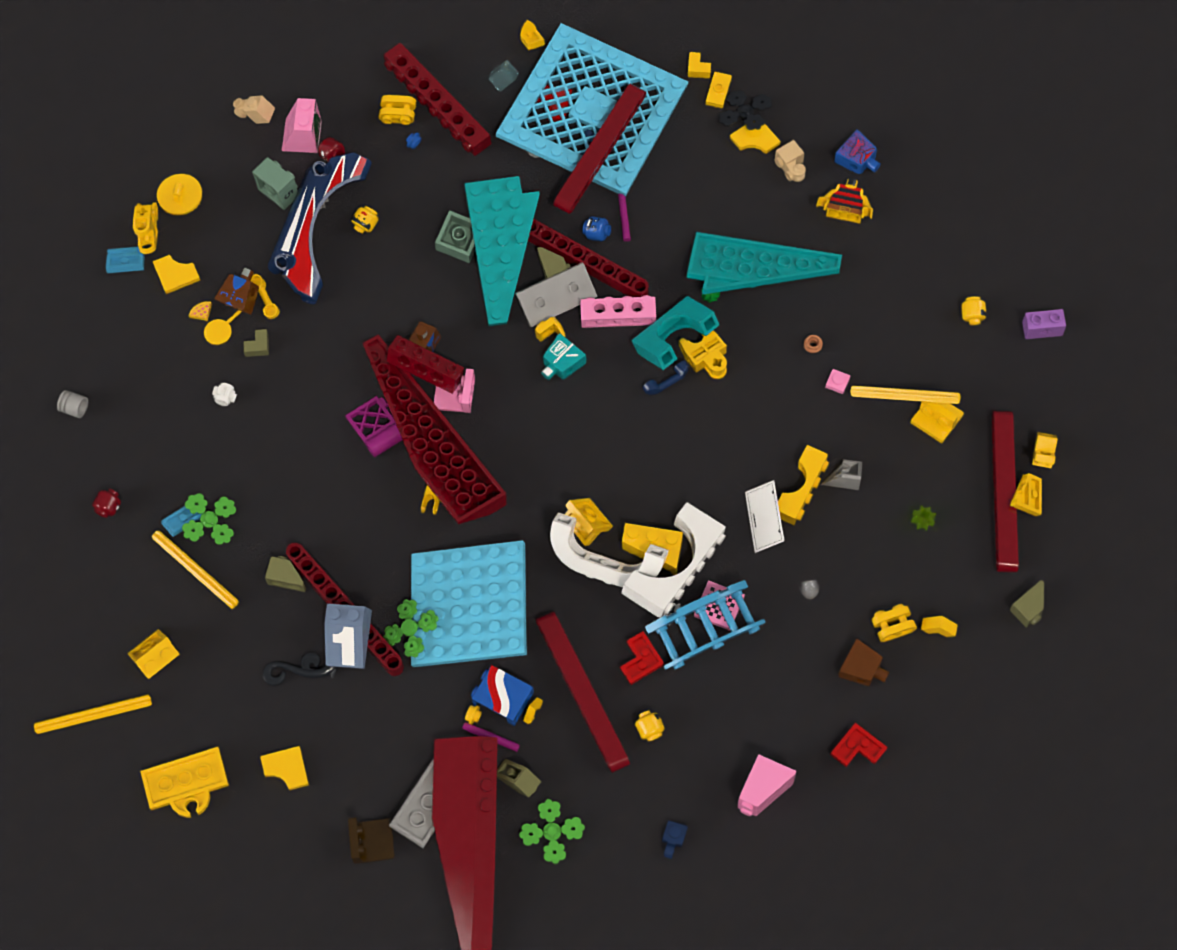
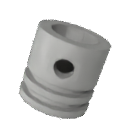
(72, 404)

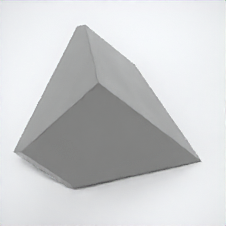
(846, 475)

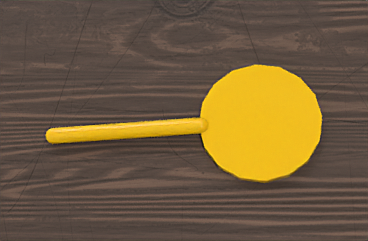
(218, 330)

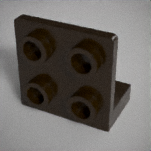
(371, 840)

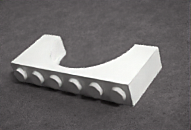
(659, 593)

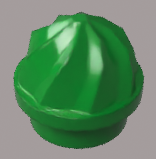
(710, 297)

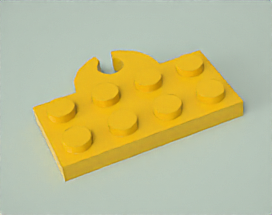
(185, 781)

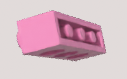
(610, 318)

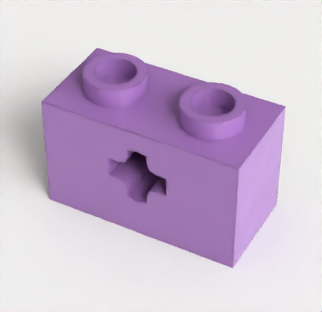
(1044, 324)

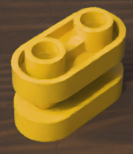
(397, 109)
(898, 613)

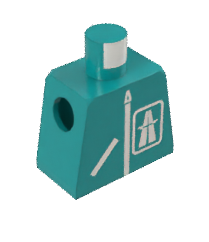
(562, 358)

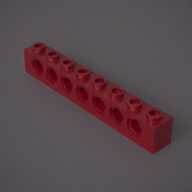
(424, 79)

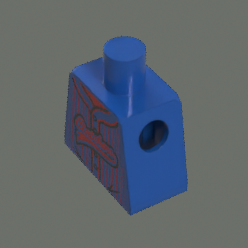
(857, 154)

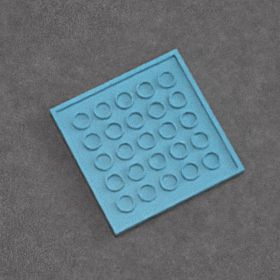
(477, 600)

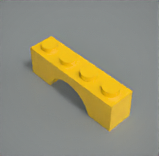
(811, 465)

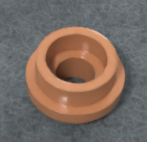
(813, 339)

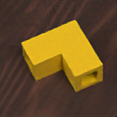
(696, 68)
(939, 625)

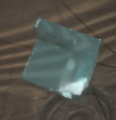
(503, 75)

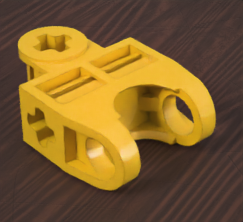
(145, 226)
(706, 354)

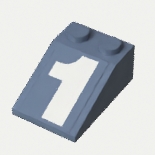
(346, 635)

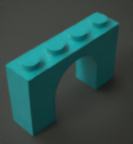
(686, 314)

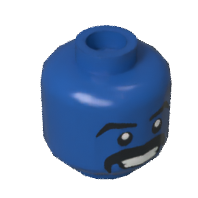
(596, 228)

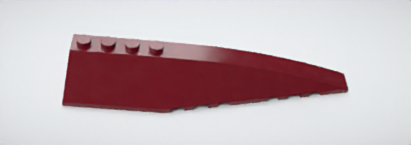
(433, 443)
(467, 832)

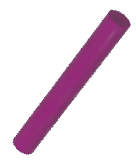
(624, 217)
(500, 740)

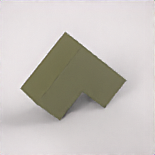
(258, 347)

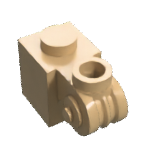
(255, 108)
(789, 159)

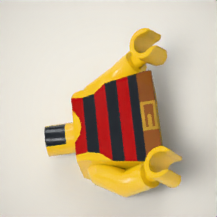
(846, 202)

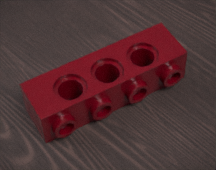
(425, 364)

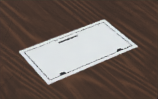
(764, 516)

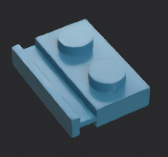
(124, 260)

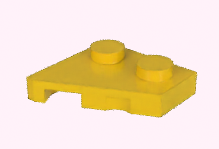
(1029, 495)

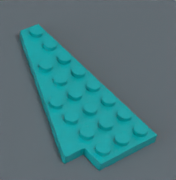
(500, 230)
(741, 263)

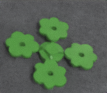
(209, 519)
(409, 628)
(552, 831)

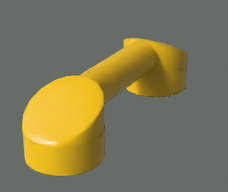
(270, 310)

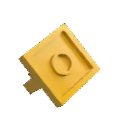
(937, 419)
(589, 519)
(153, 653)

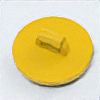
(179, 194)

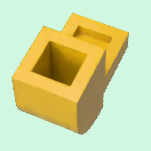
(1044, 450)

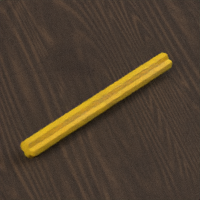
(905, 394)
(195, 569)
(93, 714)

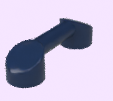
(653, 388)

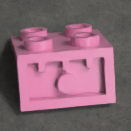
(461, 398)

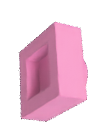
(837, 381)

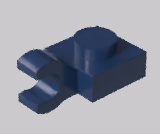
(673, 836)

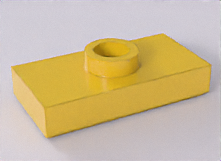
(718, 89)

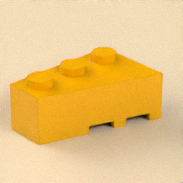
(638, 538)

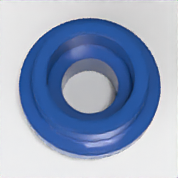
(413, 140)

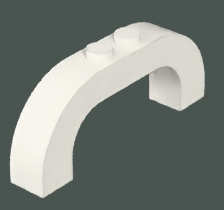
(596, 565)

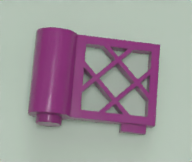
(380, 439)

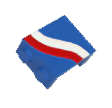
(502, 694)

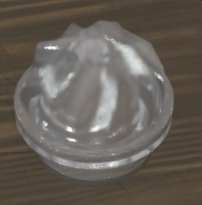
(809, 589)

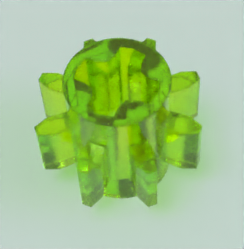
(927, 514)

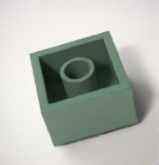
(276, 183)
(456, 237)

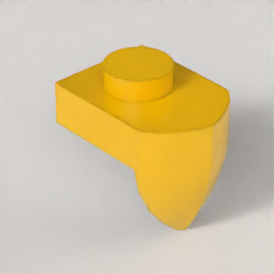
(530, 36)
(548, 327)

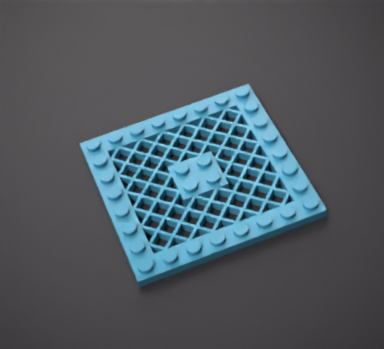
(590, 107)

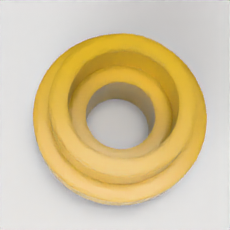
(473, 714)

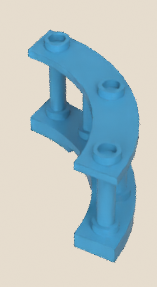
(699, 607)

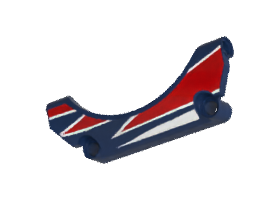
(294, 244)

